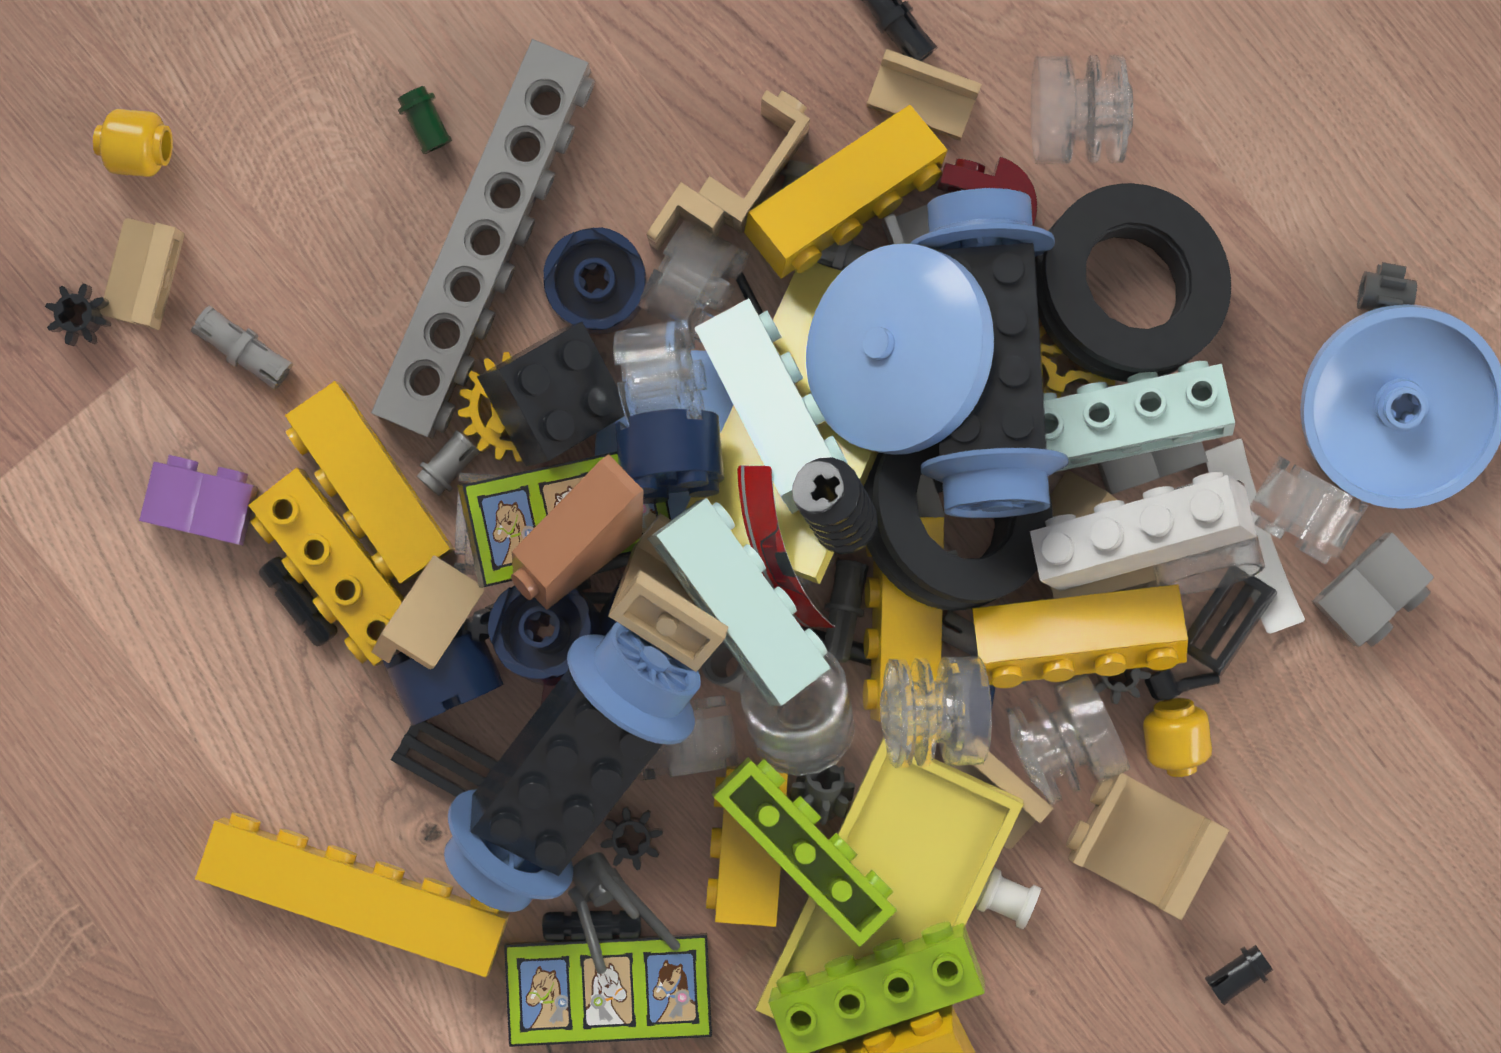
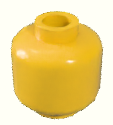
(133, 142)
(1177, 736)

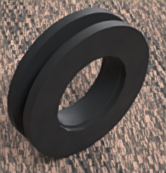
(1179, 239)
(925, 569)

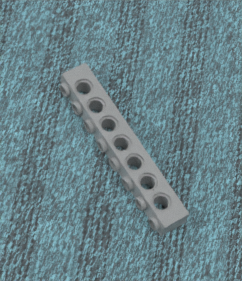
(541, 71)

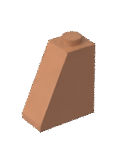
(579, 534)

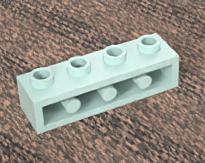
(766, 393)
(1139, 415)
(731, 588)

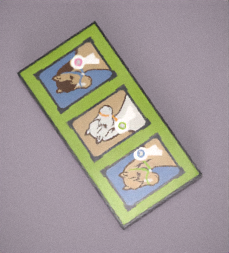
(509, 507)
(641, 995)

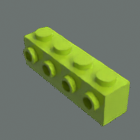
(803, 851)
(876, 989)

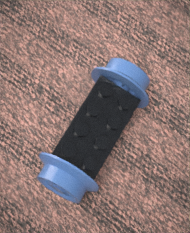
(999, 453)
(568, 769)

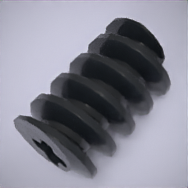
(835, 505)

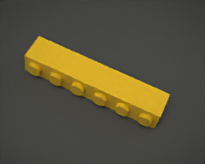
(351, 894)

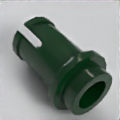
(424, 119)

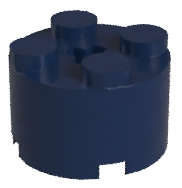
(589, 253)
(671, 453)
(515, 628)
(458, 677)

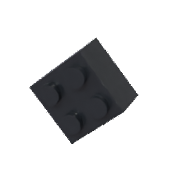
(553, 394)

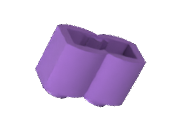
(199, 501)

